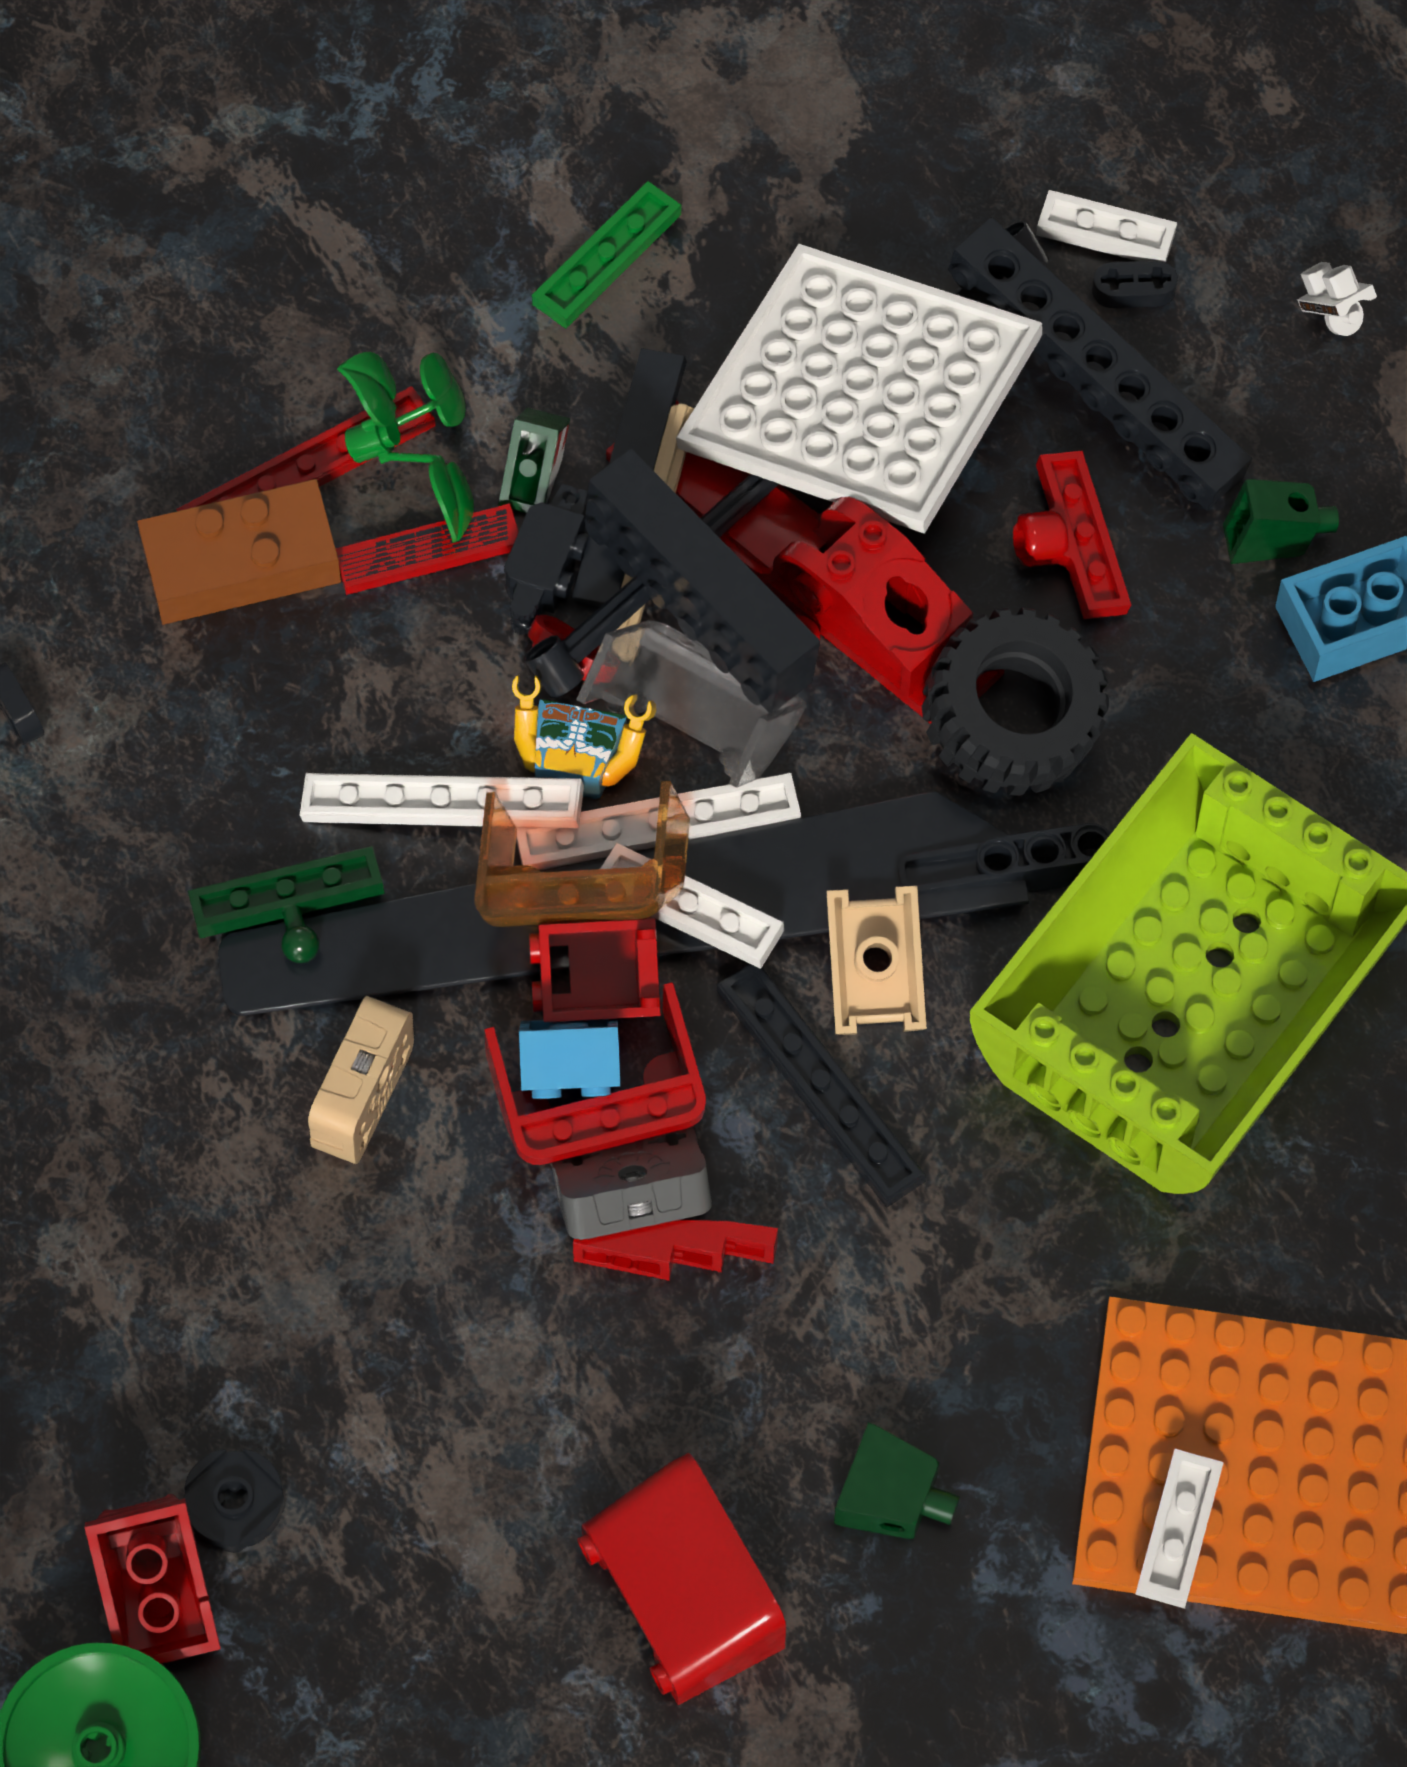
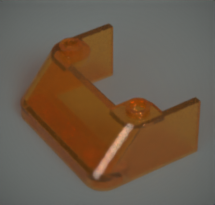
(527, 897)

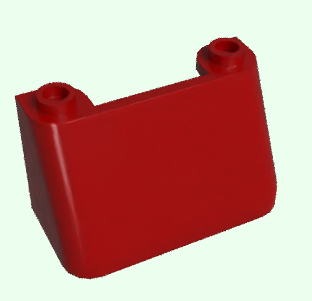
(686, 1580)

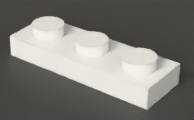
(1105, 228)
(1179, 1528)

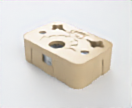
(361, 1080)

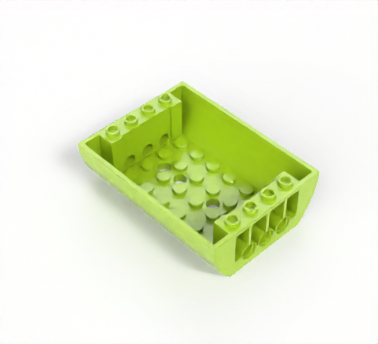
(1134, 949)

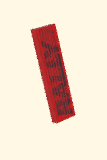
(425, 550)

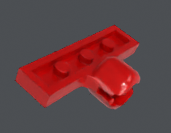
(1073, 536)

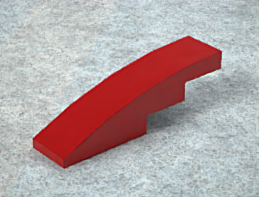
(686, 1242)

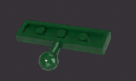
(286, 896)

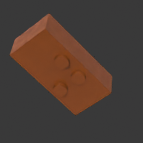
(239, 551)

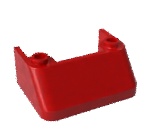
(665, 1103)

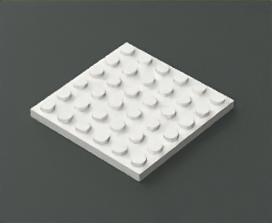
(860, 387)

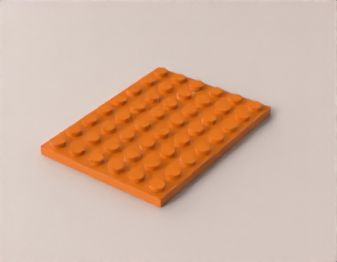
(1309, 1450)

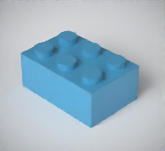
(1348, 609)
(569, 1057)

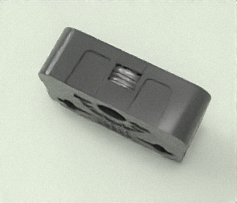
(633, 1185)

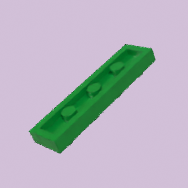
(606, 255)

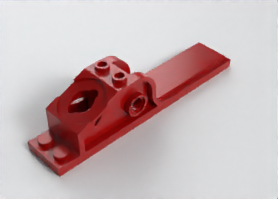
(839, 574)

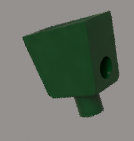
(1275, 521)
(892, 1488)

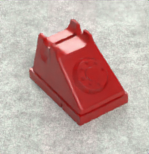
(153, 1580)

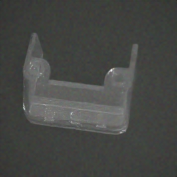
(689, 695)

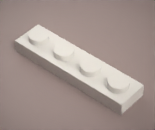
(711, 915)

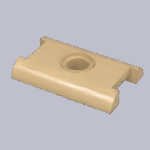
(873, 996)

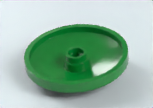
(99, 1711)

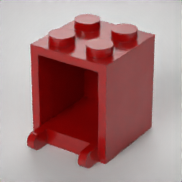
(609, 969)

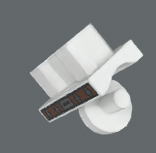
(1336, 296)

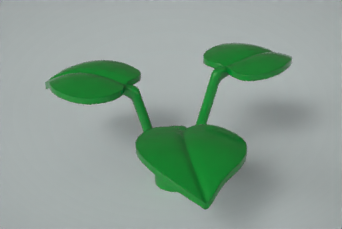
(380, 434)

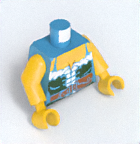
(577, 740)

